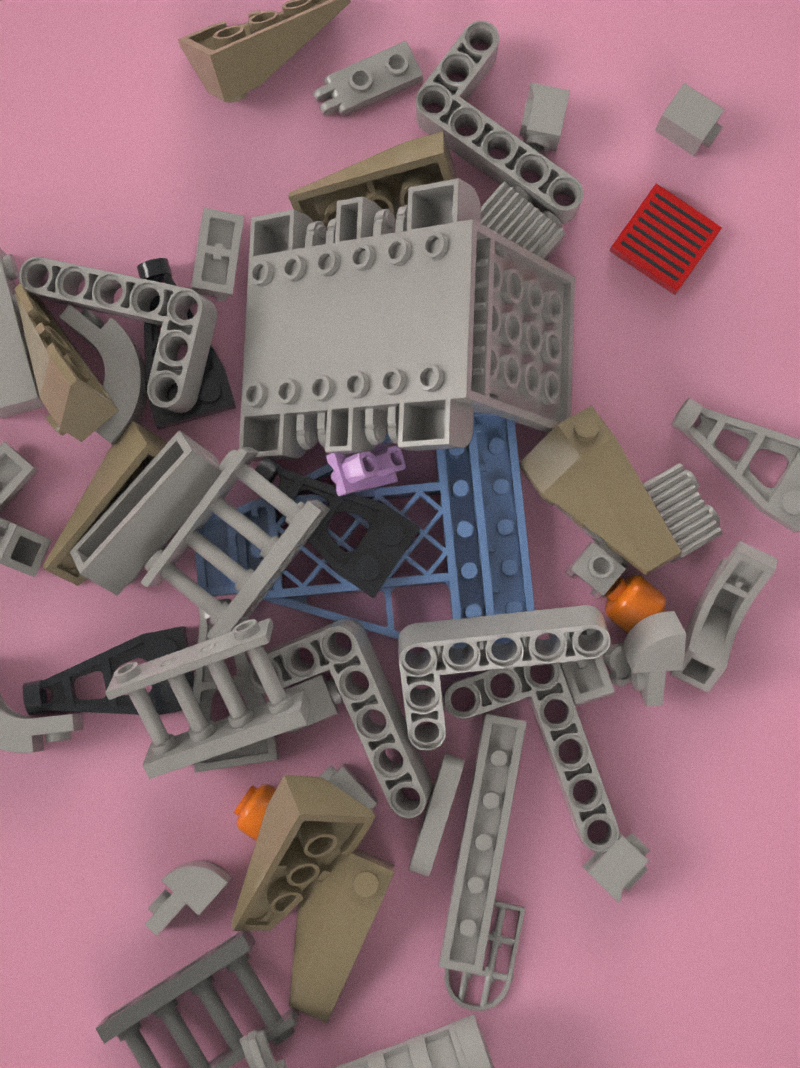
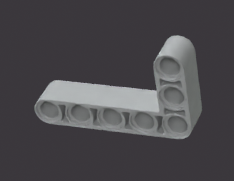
(488, 134)
(135, 305)
(484, 654)
(358, 702)
(553, 734)

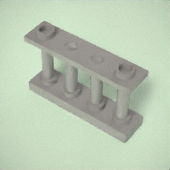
(276, 551)
(206, 737)

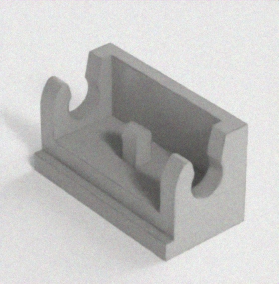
(217, 254)

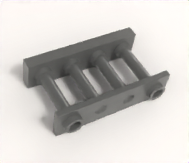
(199, 979)

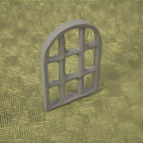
(489, 973)

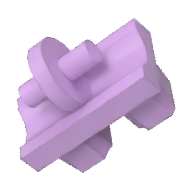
(366, 469)

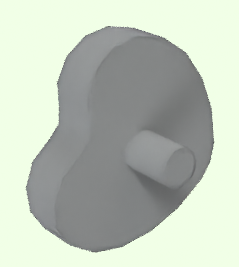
(618, 665)

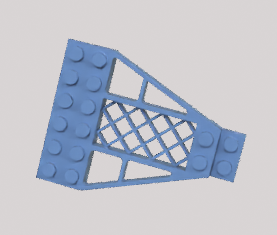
(480, 530)

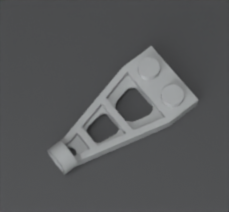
(779, 502)
(205, 688)

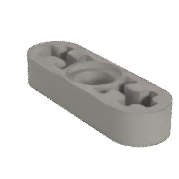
(436, 814)

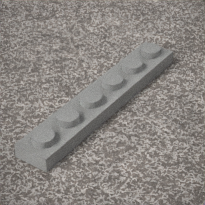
(482, 844)

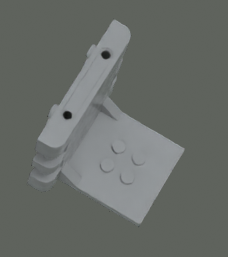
(399, 328)

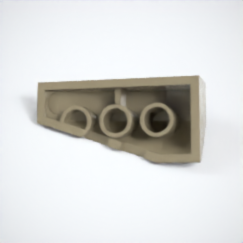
(247, 54)
(379, 178)
(62, 376)
(117, 471)
(594, 482)
(298, 840)
(333, 928)

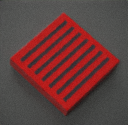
(665, 239)

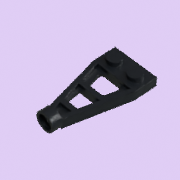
(215, 390)
(379, 549)
(145, 646)

